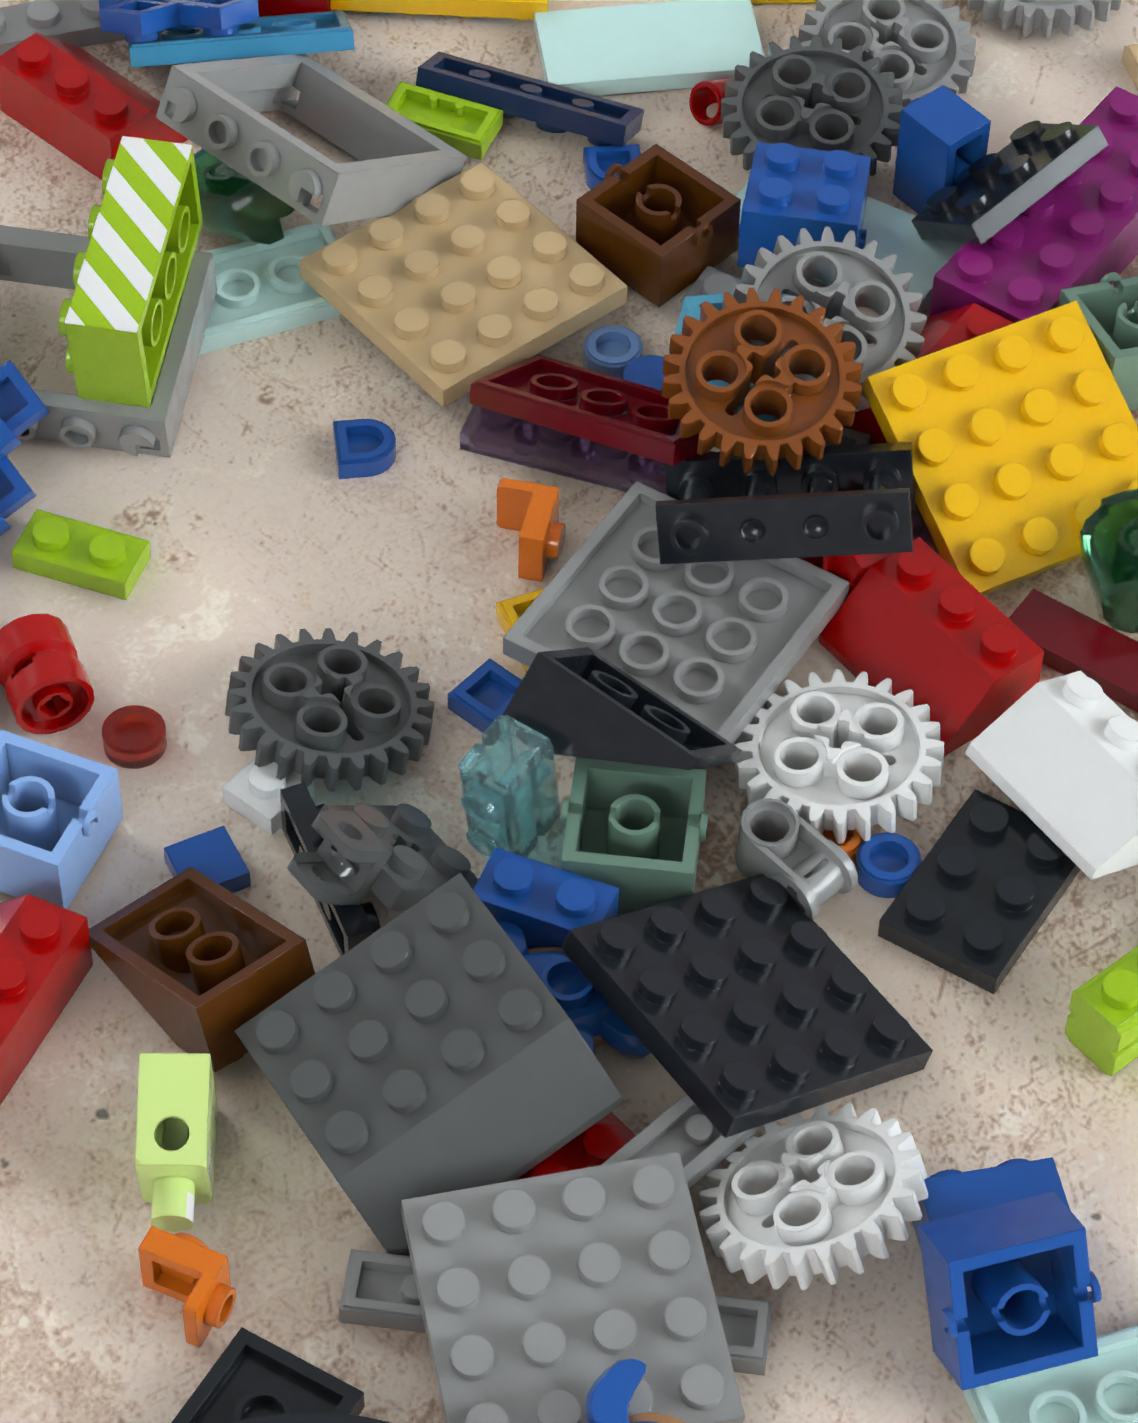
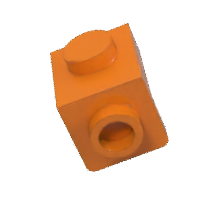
(534, 513)
(191, 1273)

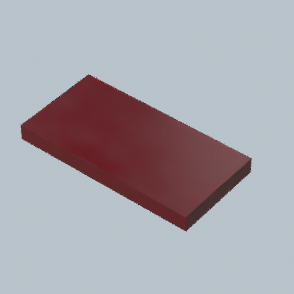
(587, 407)

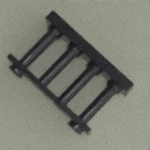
(831, 506)

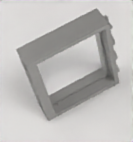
(219, 110)
(49, 260)

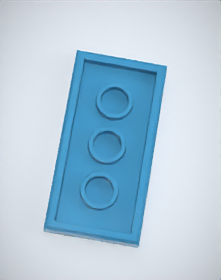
(257, 38)

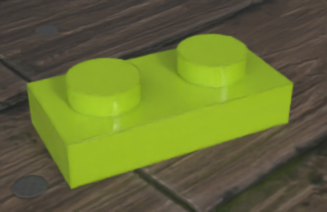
(81, 554)

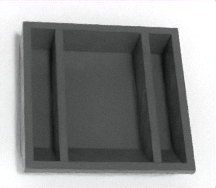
(429, 1061)

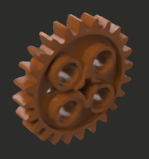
(804, 409)

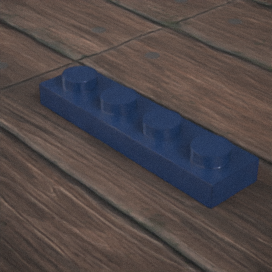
(549, 105)

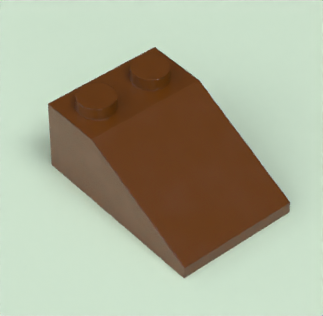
(201, 961)

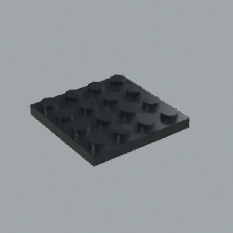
(746, 1003)

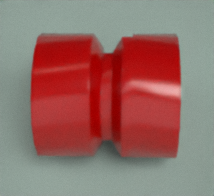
(43, 674)

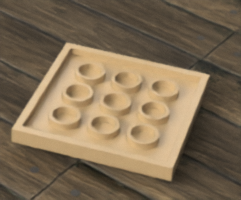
(463, 282)

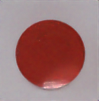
(134, 737)

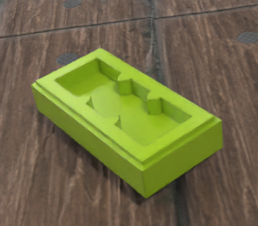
(454, 120)

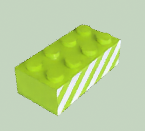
(132, 271)

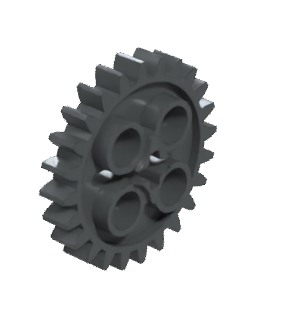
(813, 102)
(329, 709)

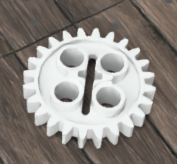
(842, 754)
(814, 1196)

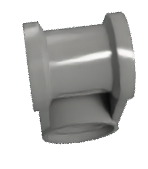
(795, 856)

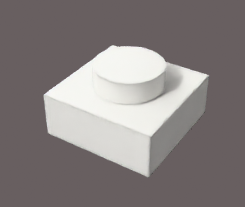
(257, 794)

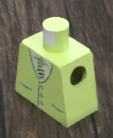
(175, 1135)

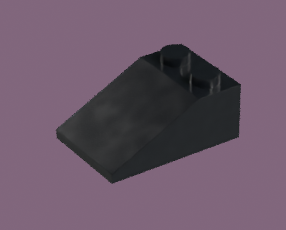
(610, 716)

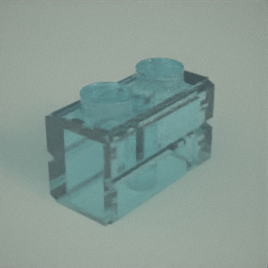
(509, 788)

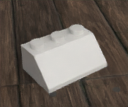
(1070, 769)

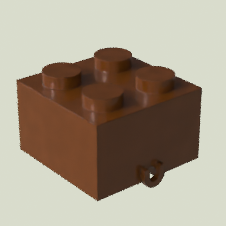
(658, 224)

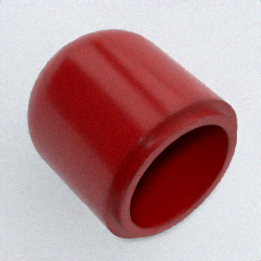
(705, 94)

